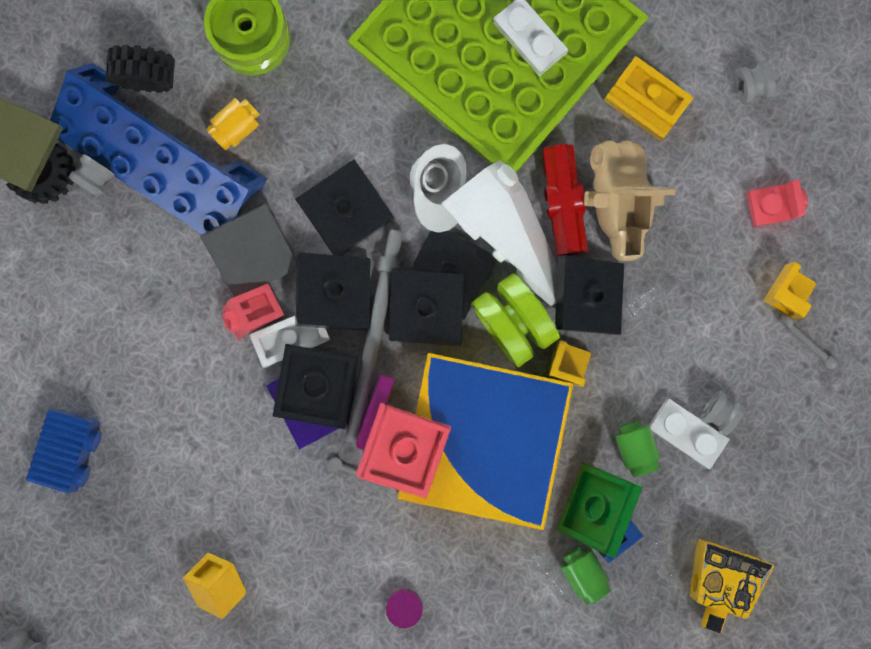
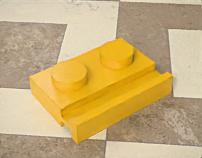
(648, 98)

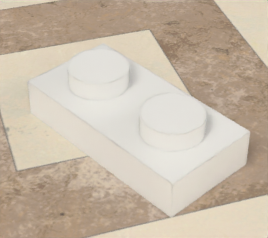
(530, 36)
(271, 340)
(688, 433)

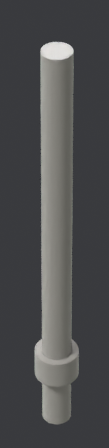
(374, 334)

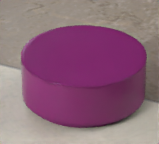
(404, 608)

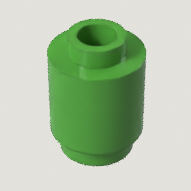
(638, 448)
(585, 574)

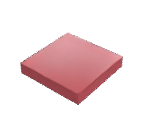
(403, 451)

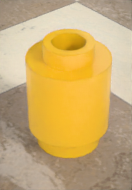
(233, 123)

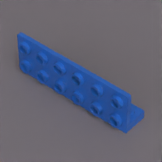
(148, 155)

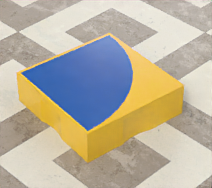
(500, 439)

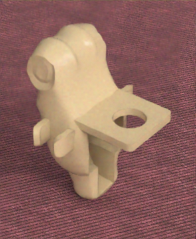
(623, 196)

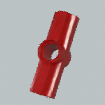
(565, 200)

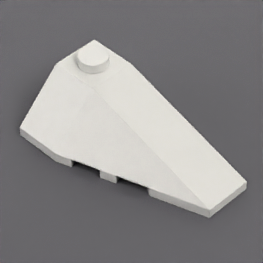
(502, 214)

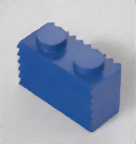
(64, 451)

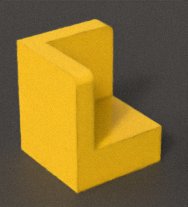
(791, 292)
(568, 363)
(215, 585)

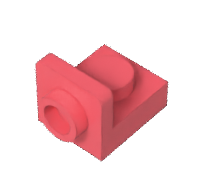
(777, 203)
(251, 311)

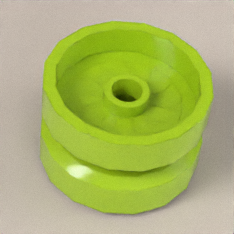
(253, 50)
(520, 316)

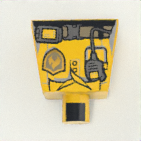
(726, 582)

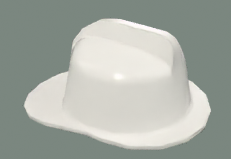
(433, 180)

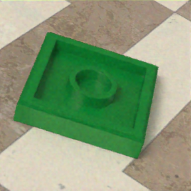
(599, 509)

